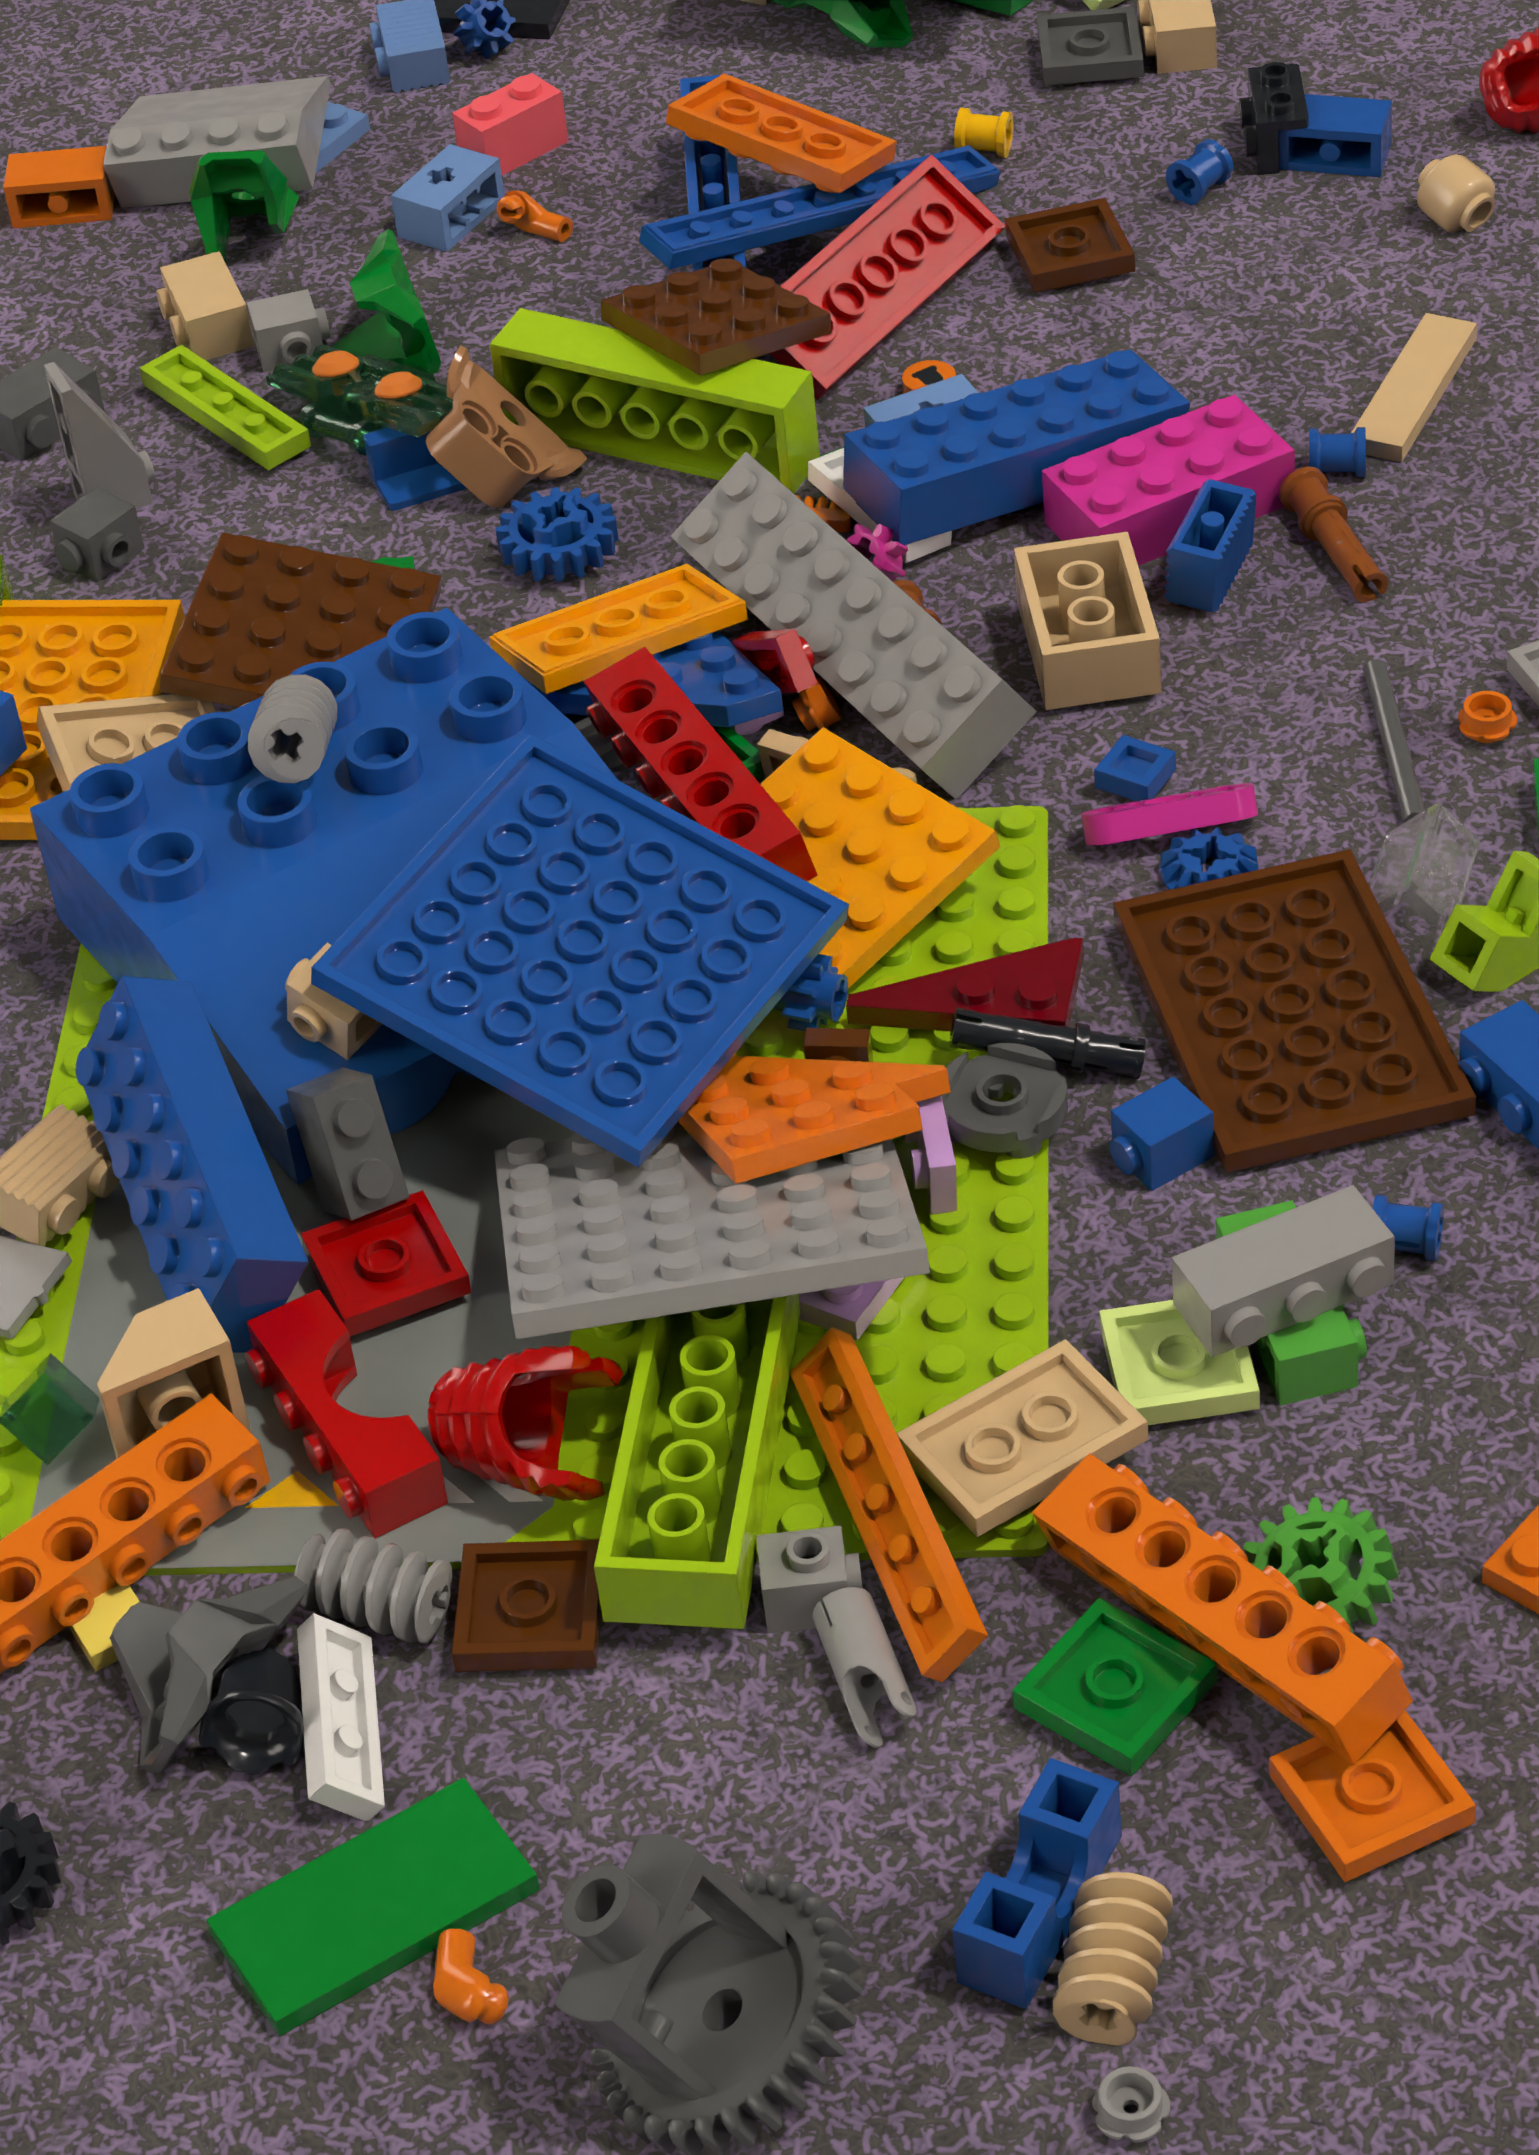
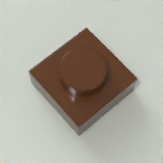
(838, 1044)

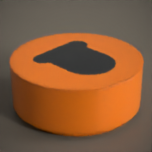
(925, 373)

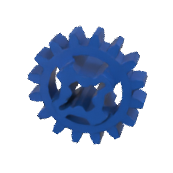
(557, 534)

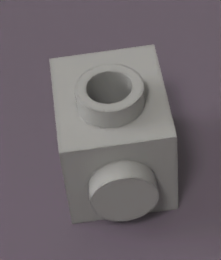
(286, 327)
(800, 1571)

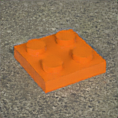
(1378, 1807)

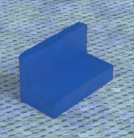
(406, 469)

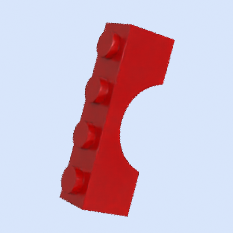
(378, 1464)

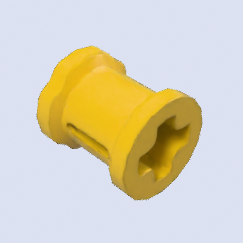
(984, 131)

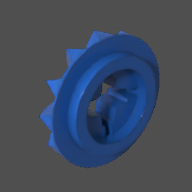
(1183, 860)

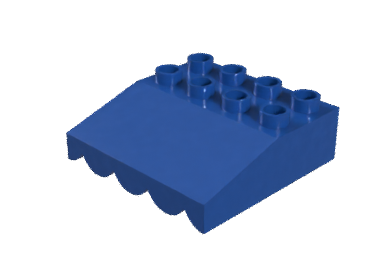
(232, 879)

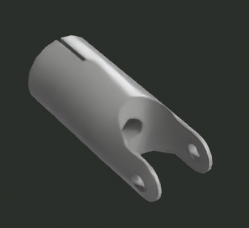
(861, 1658)

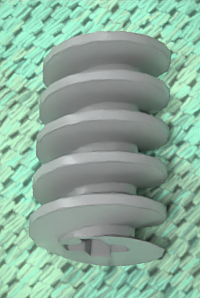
(292, 728)
(375, 1587)

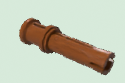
(1324, 520)

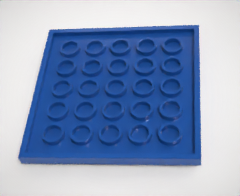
(581, 948)

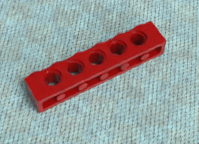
(688, 761)

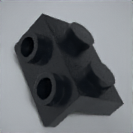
(1272, 105)

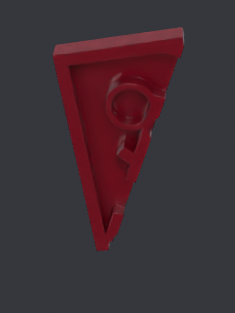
(1024, 985)

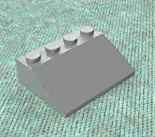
(164, 135)

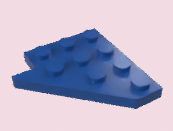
(712, 676)

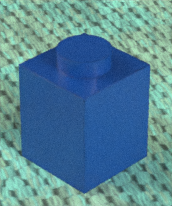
(1161, 1134)

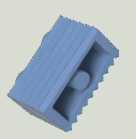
(409, 45)

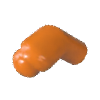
(531, 217)
(461, 1986)

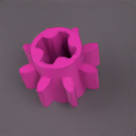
(887, 552)

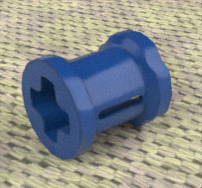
(1193, 176)
(1338, 451)
(1414, 1227)

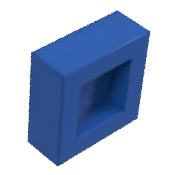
(1135, 769)

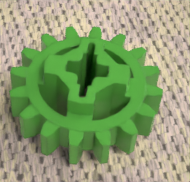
(1323, 1556)

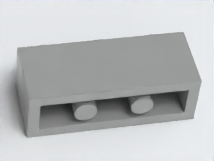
(1283, 1270)

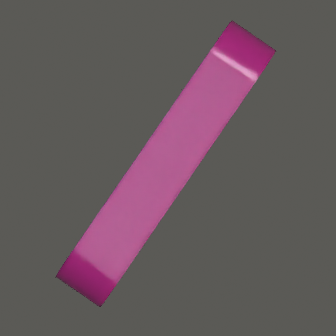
(1169, 814)

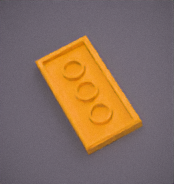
(609, 627)

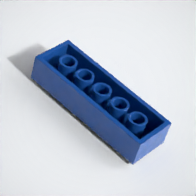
(990, 448)
(188, 1155)

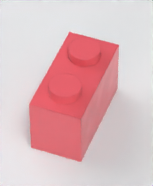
(514, 122)

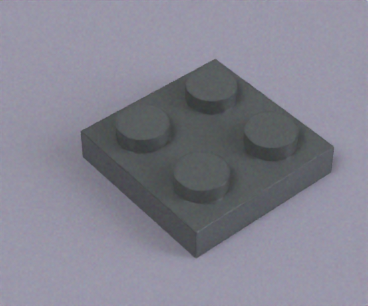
(1090, 46)

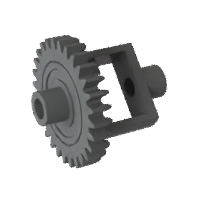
(705, 2007)

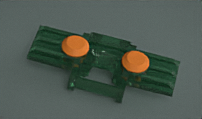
(361, 395)

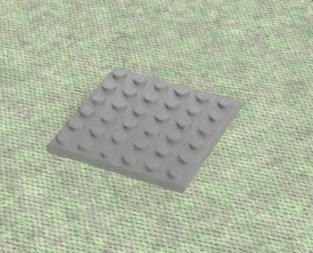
(629, 1243)

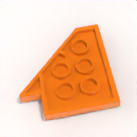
(794, 1111)

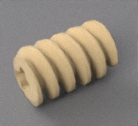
(1112, 1957)

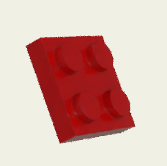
(386, 1264)

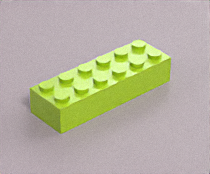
(638, 405)
(696, 1465)

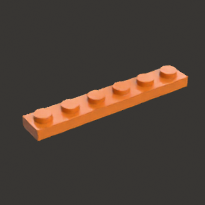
(888, 1506)

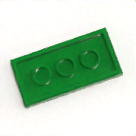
(371, 1905)

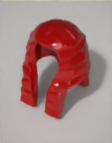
(1512, 84)
(513, 1425)

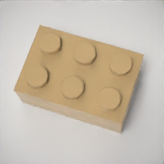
(1087, 620)

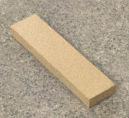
(1415, 385)

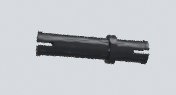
(1067, 1046)

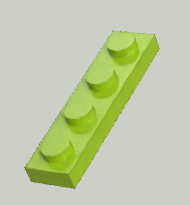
(225, 407)

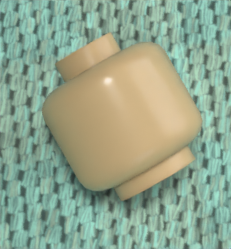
(1456, 193)

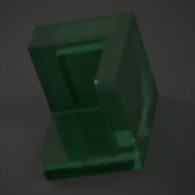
(49, 1409)

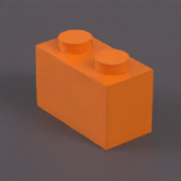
(58, 187)

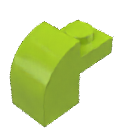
(1495, 942)

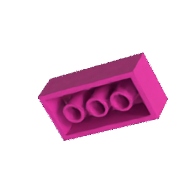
(1154, 475)

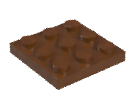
(715, 316)

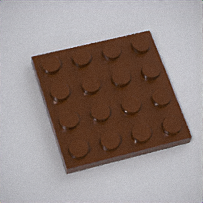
(281, 608)

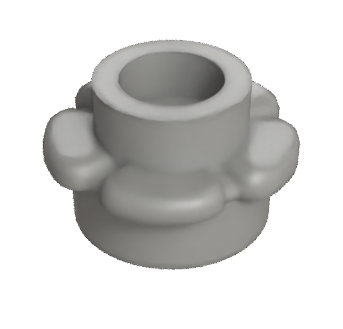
(1130, 2087)

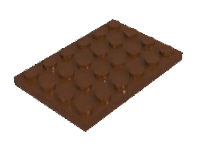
(1292, 1010)

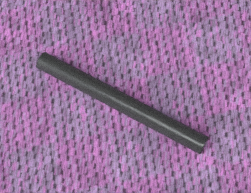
(1393, 739)

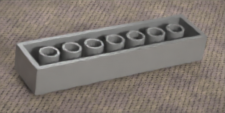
(861, 627)

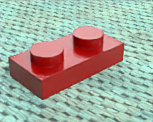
(781, 657)

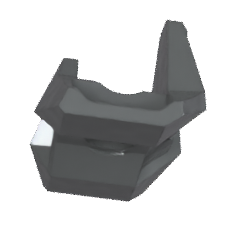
(177, 1655)

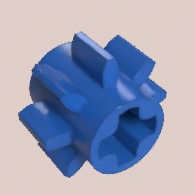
(480, 38)
(815, 996)

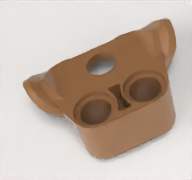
(488, 449)

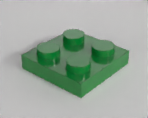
(1115, 1686)

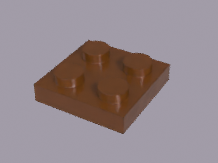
(1069, 245)
(527, 1607)

